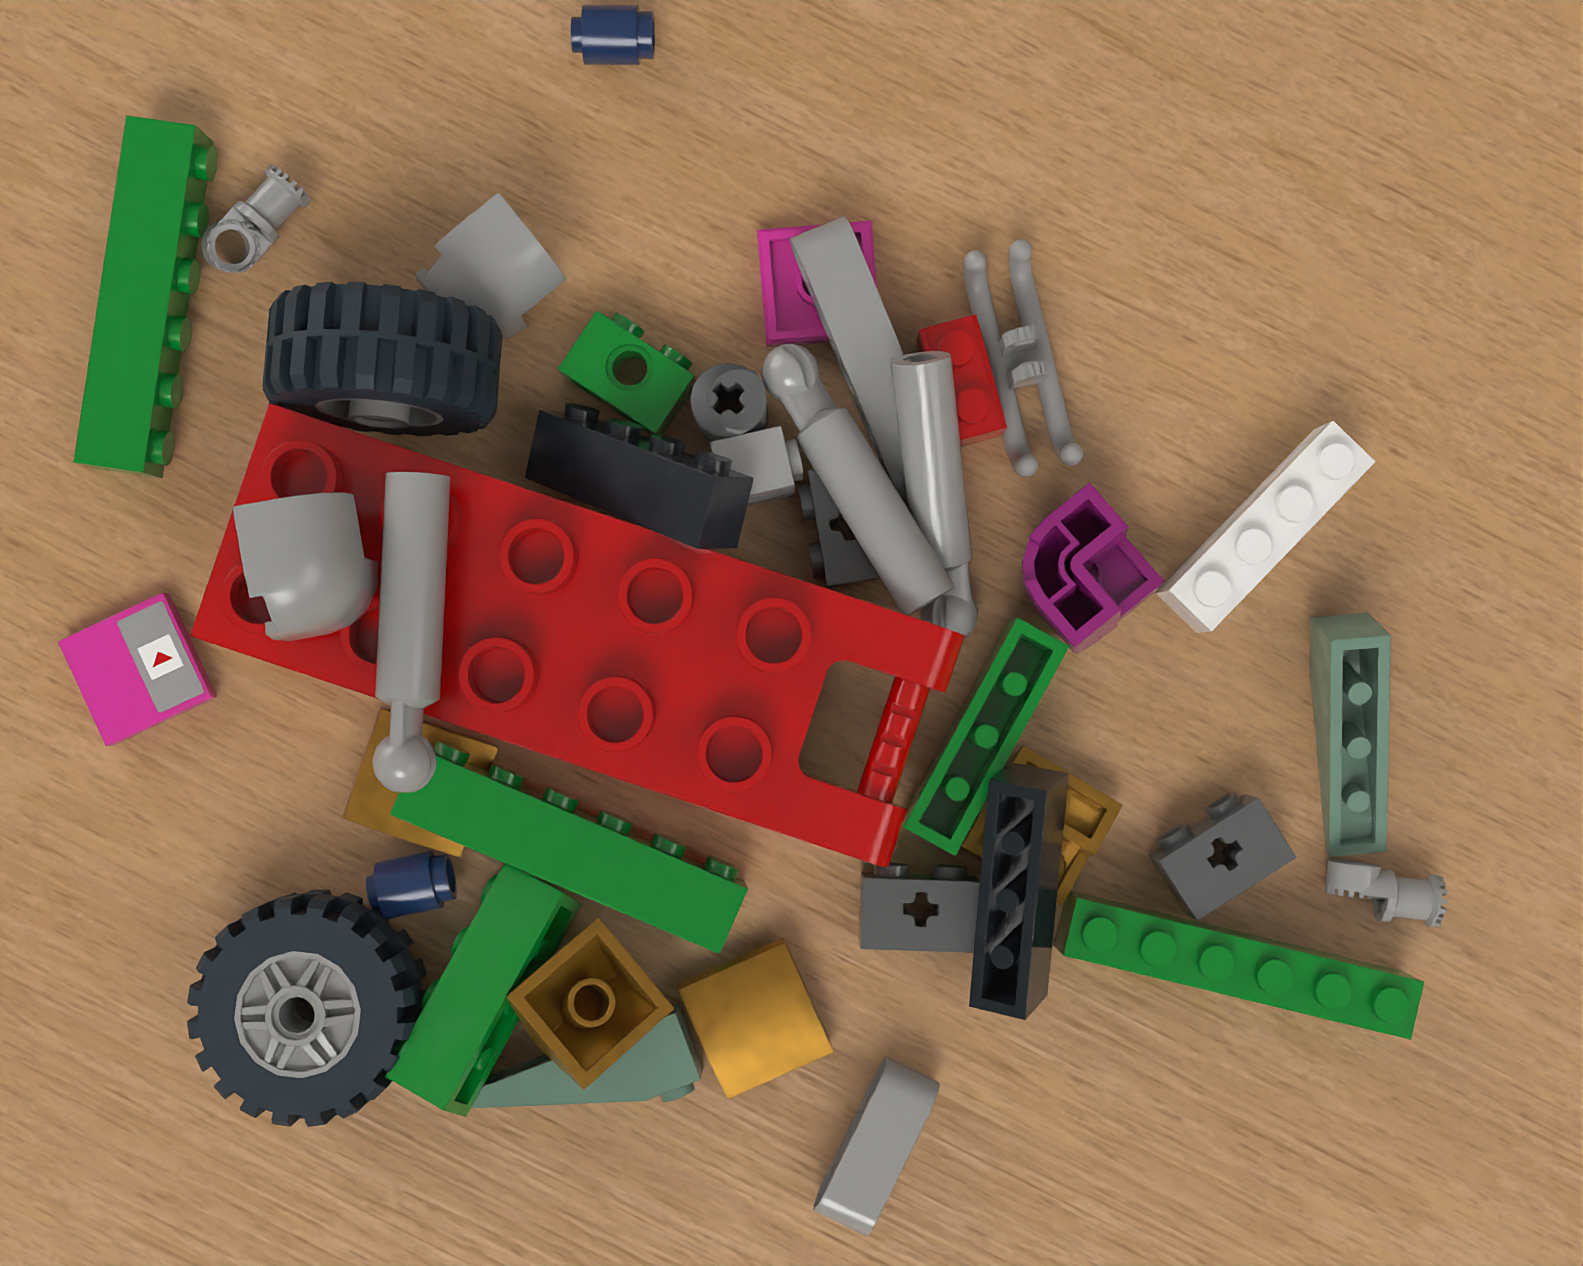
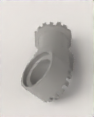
(256, 220)
(1390, 894)

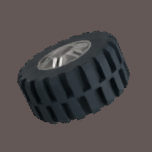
(383, 359)
(258, 1017)

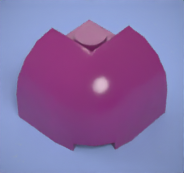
(1085, 570)

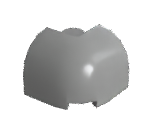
(493, 265)
(306, 563)

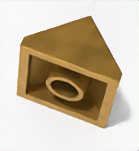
(588, 1004)

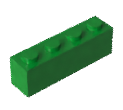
(983, 734)
(467, 1008)

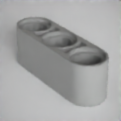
(876, 1146)

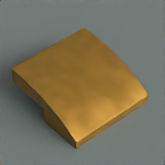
(372, 802)
(1086, 823)
(755, 1018)

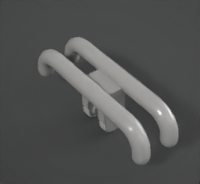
(1021, 358)

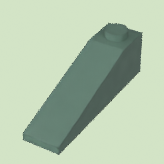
(1351, 729)
(657, 1065)

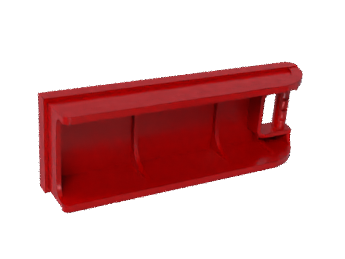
(607, 642)

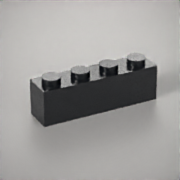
(640, 477)
(1018, 889)

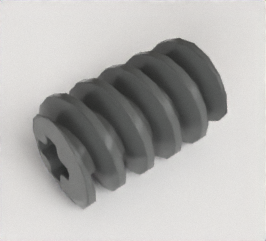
(731, 384)

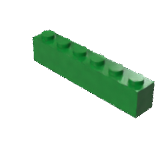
(145, 297)
(576, 849)
(1238, 964)

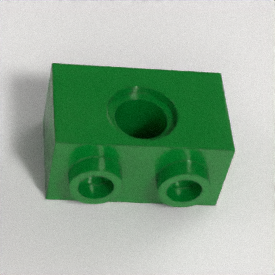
(594, 367)

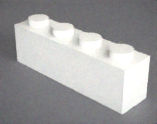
(1265, 527)

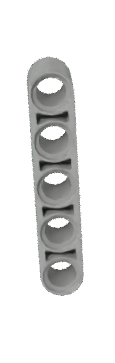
(856, 330)

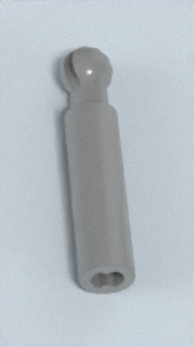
(936, 477)
(856, 481)
(411, 623)

